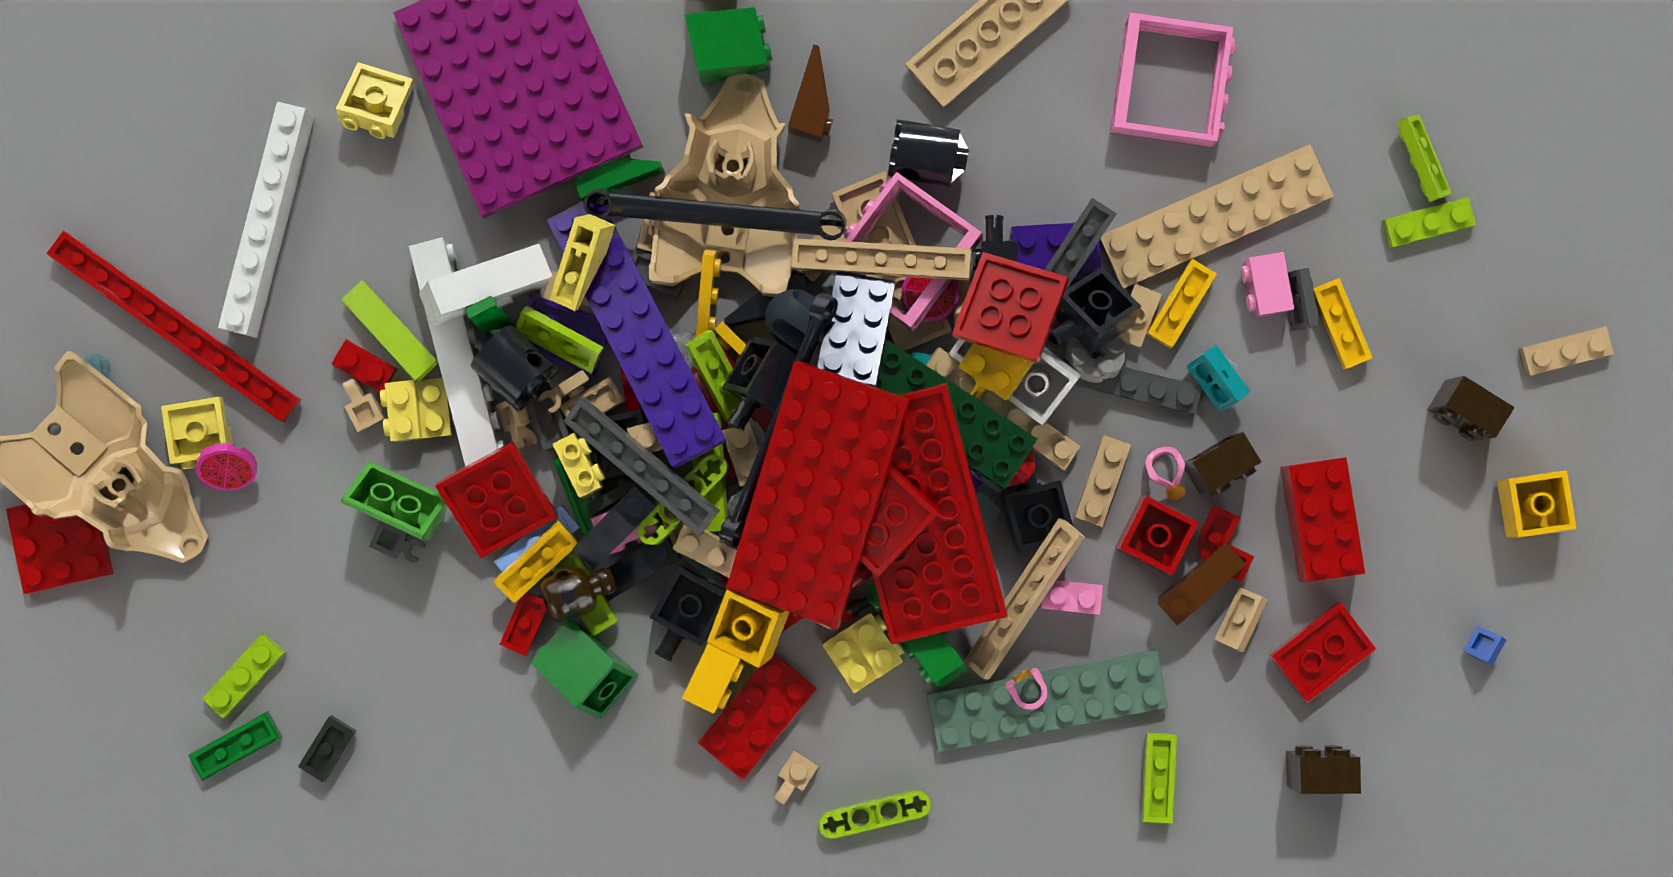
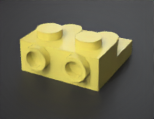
(374, 101)
(416, 410)
(193, 428)
(582, 473)
(863, 651)

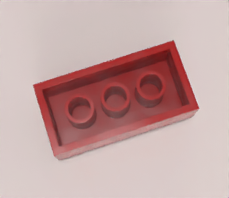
(1322, 520)

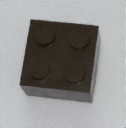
(1470, 409)
(1222, 463)
(1323, 771)

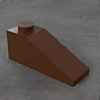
(811, 108)
(1200, 583)

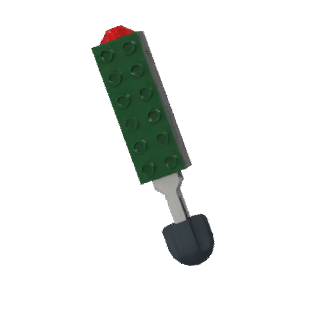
(994, 446)

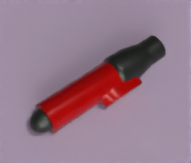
(852, 610)

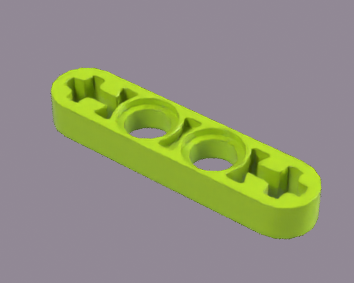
(652, 521)
(873, 809)

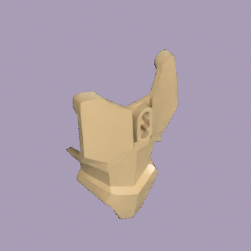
(733, 162)
(114, 480)

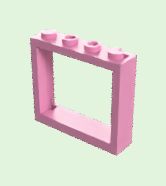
(1222, 75)
(873, 212)

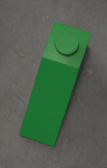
(617, 175)

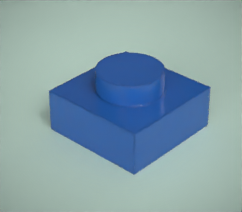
(1484, 645)

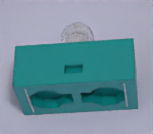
(1218, 378)

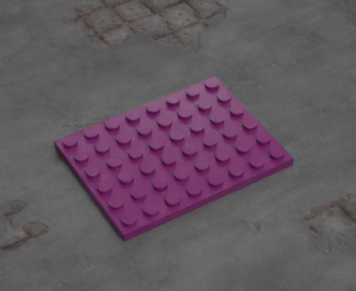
(517, 93)

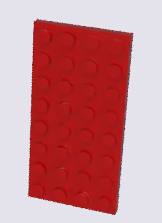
(817, 493)
(948, 570)

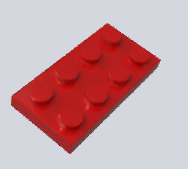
(757, 716)

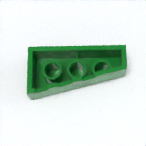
(934, 652)

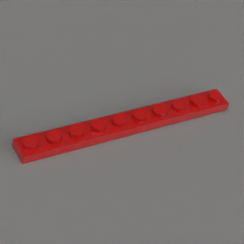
(173, 326)

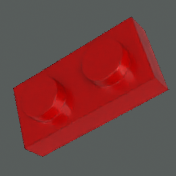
(364, 365)
(524, 624)

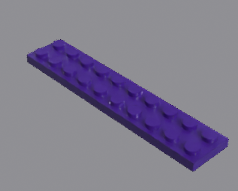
(645, 348)

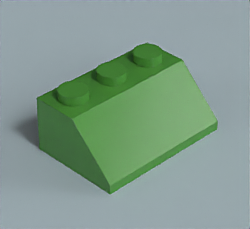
(396, 501)

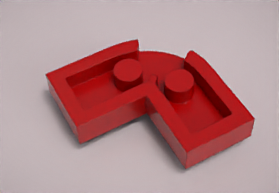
(1216, 531)

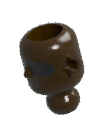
(574, 592)

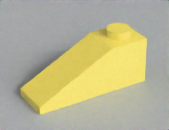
(581, 259)

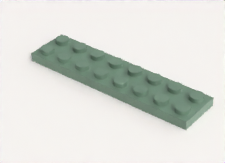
(1074, 698)

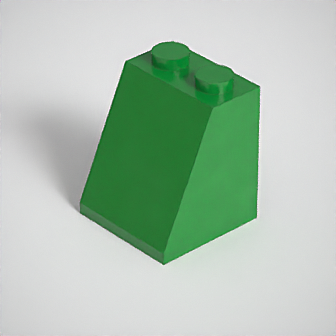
(727, 43)
(583, 669)

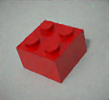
(1156, 535)

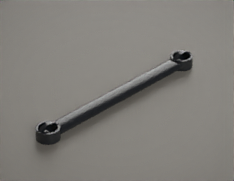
(715, 213)
(821, 314)

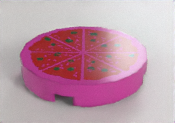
(943, 307)
(226, 467)

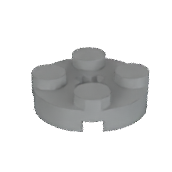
(1097, 369)

